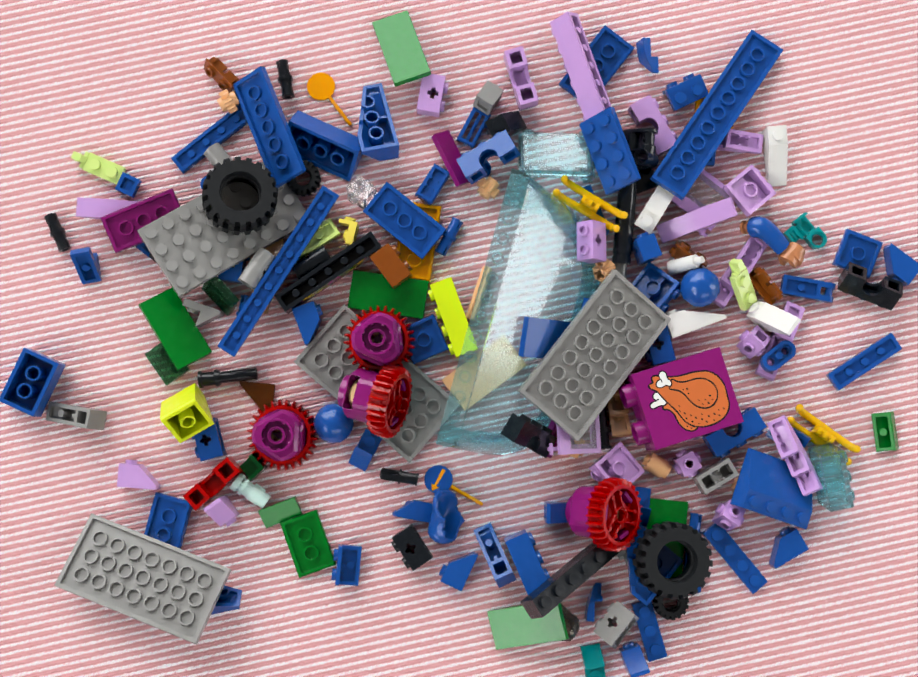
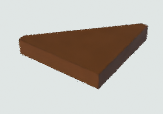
(259, 392)

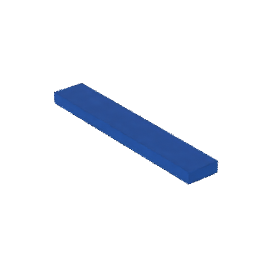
(217, 133)

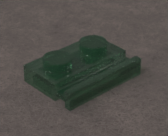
(220, 295)
(163, 365)

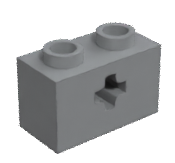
(715, 475)
(623, 617)

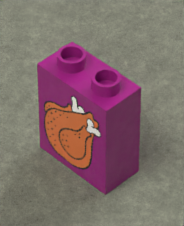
(681, 400)

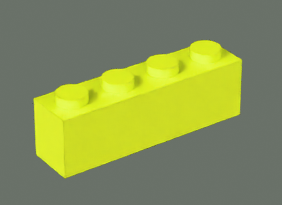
(451, 312)

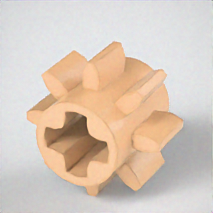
(228, 101)
(488, 188)
(602, 269)

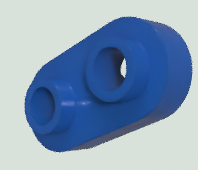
(777, 357)

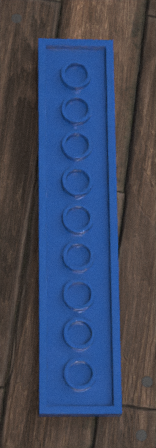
(716, 115)

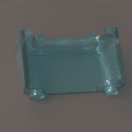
(555, 155)

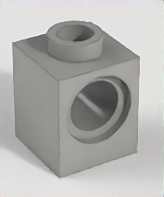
(488, 97)

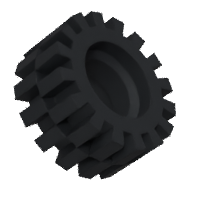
(311, 186)
(673, 613)

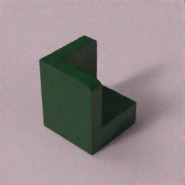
(253, 467)

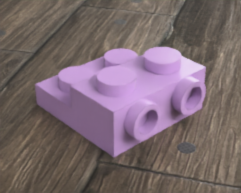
(749, 190)
(617, 464)

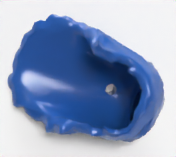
(445, 517)

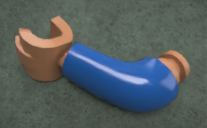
(768, 232)

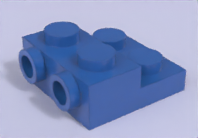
(657, 286)

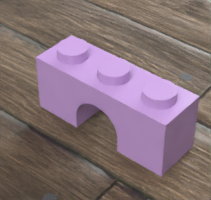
(519, 77)
(647, 111)

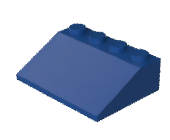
(771, 490)

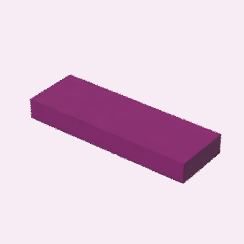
(449, 154)

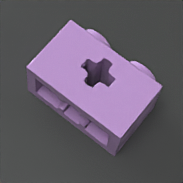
(427, 105)
(591, 241)

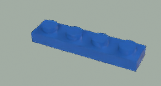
(864, 361)
(735, 557)

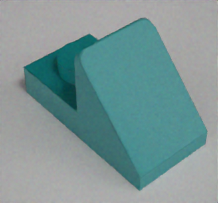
(593, 660)

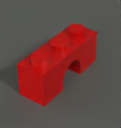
(215, 482)

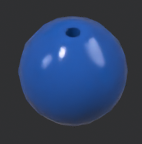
(700, 287)
(332, 424)

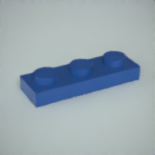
(649, 631)

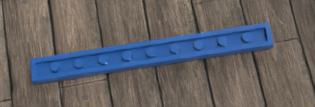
(278, 271)

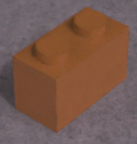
(391, 266)

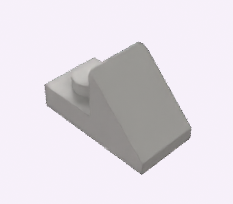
(206, 315)

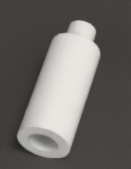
(684, 263)

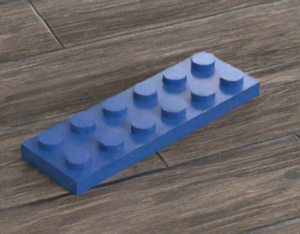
(269, 126)

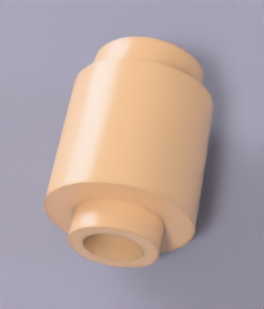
(656, 465)

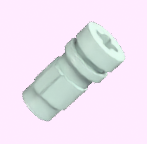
(253, 493)

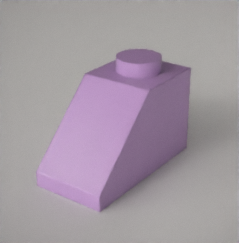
(135, 476)
(222, 511)

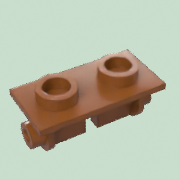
(215, 69)
(683, 250)
(761, 283)

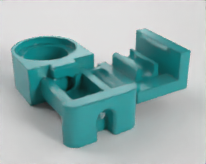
(804, 228)

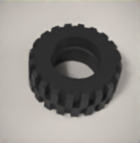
(248, 173)
(694, 571)

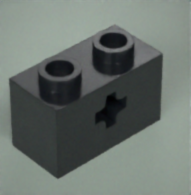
(421, 551)

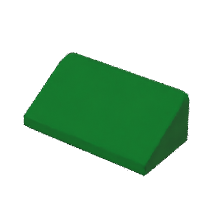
(885, 431)
(280, 512)

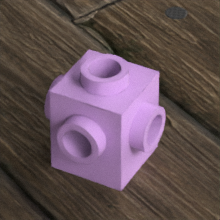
(753, 342)
(680, 463)
(728, 516)

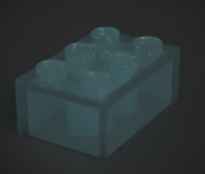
(832, 472)

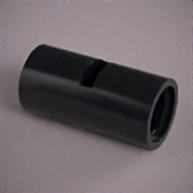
(307, 264)

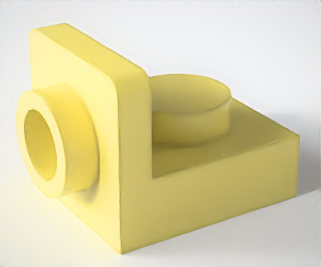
(351, 233)

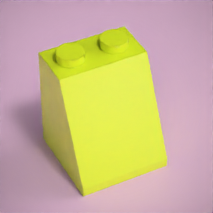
(186, 413)

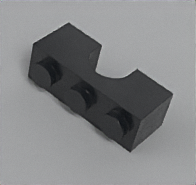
(883, 294)
(529, 434)

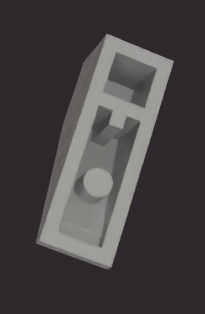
(76, 415)

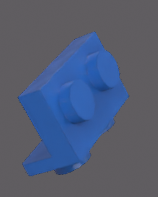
(686, 92)
(347, 566)

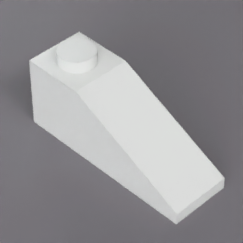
(775, 154)
(654, 209)
(772, 318)
(688, 321)

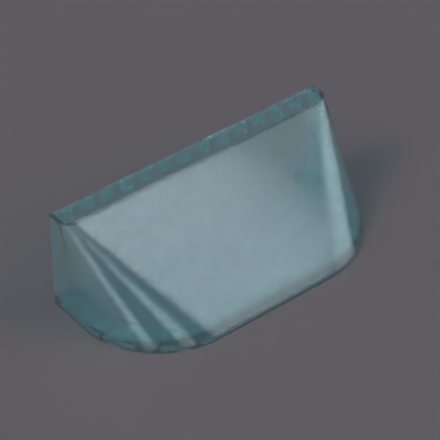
(527, 274)

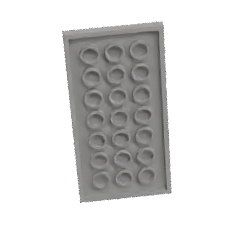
(196, 251)
(594, 355)
(329, 363)
(143, 578)

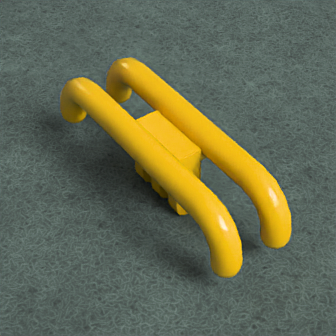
(589, 204)
(821, 433)

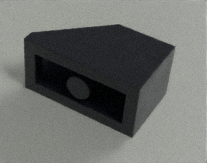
(510, 121)

